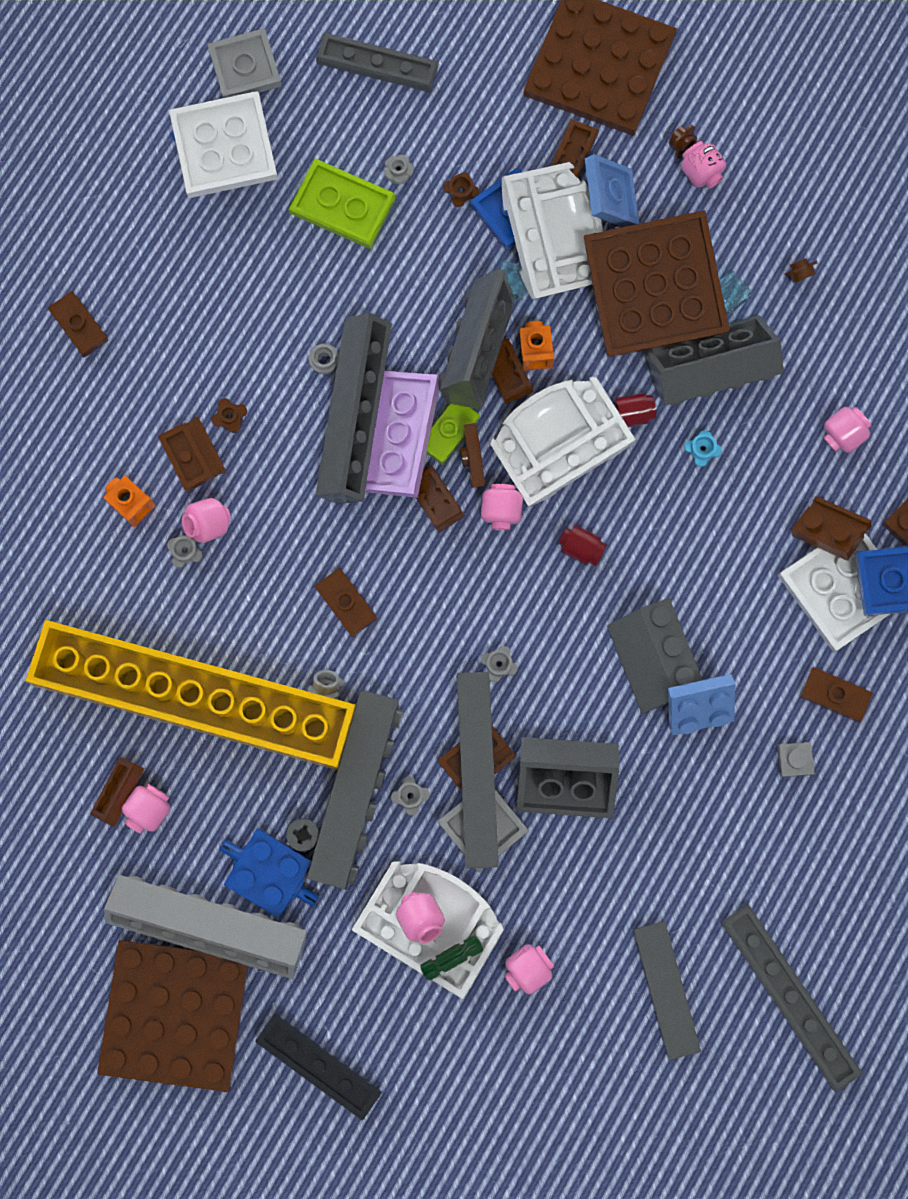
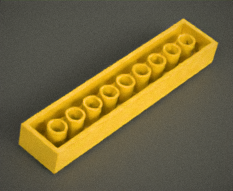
(191, 694)

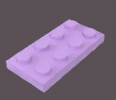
(402, 433)

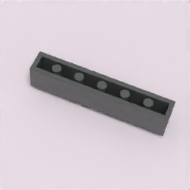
(354, 409)
(354, 790)

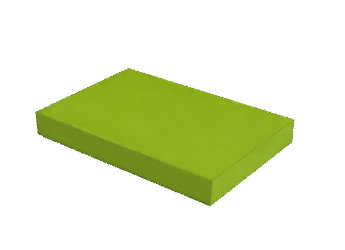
(342, 203)

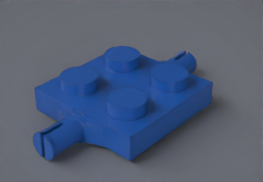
(268, 873)

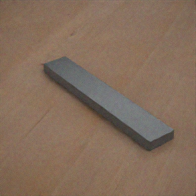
(477, 770)
(791, 998)

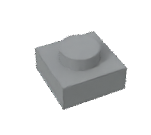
(795, 759)

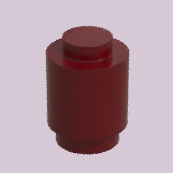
(636, 409)
(582, 545)

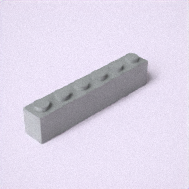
(205, 926)

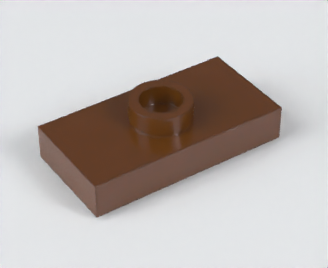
(576, 146)
(78, 324)
(510, 375)
(472, 455)
(438, 501)
(345, 602)
(836, 695)
(116, 791)

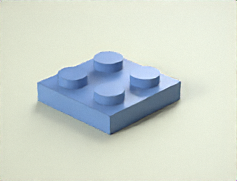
(611, 191)
(701, 704)

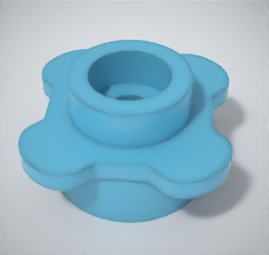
(703, 439)

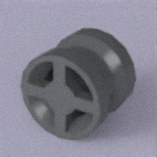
(307, 837)

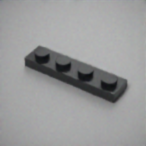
(318, 1066)

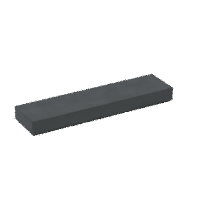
(377, 62)
(666, 990)

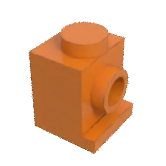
(536, 356)
(134, 508)

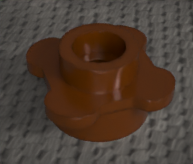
(682, 140)
(461, 181)
(801, 270)
(234, 423)

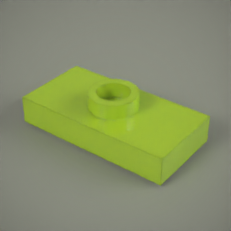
(449, 431)

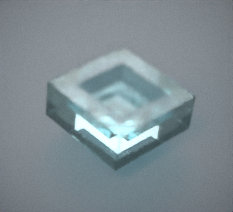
(514, 278)
(734, 292)

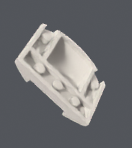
(548, 223)
(560, 437)
(463, 912)

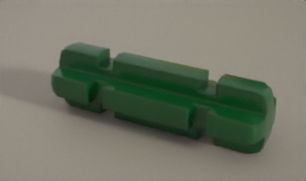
(451, 957)

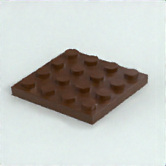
(600, 63)
(656, 284)
(173, 1016)

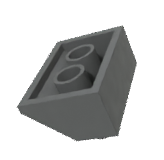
(653, 653)
(567, 777)

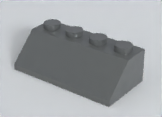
(477, 341)
(716, 362)

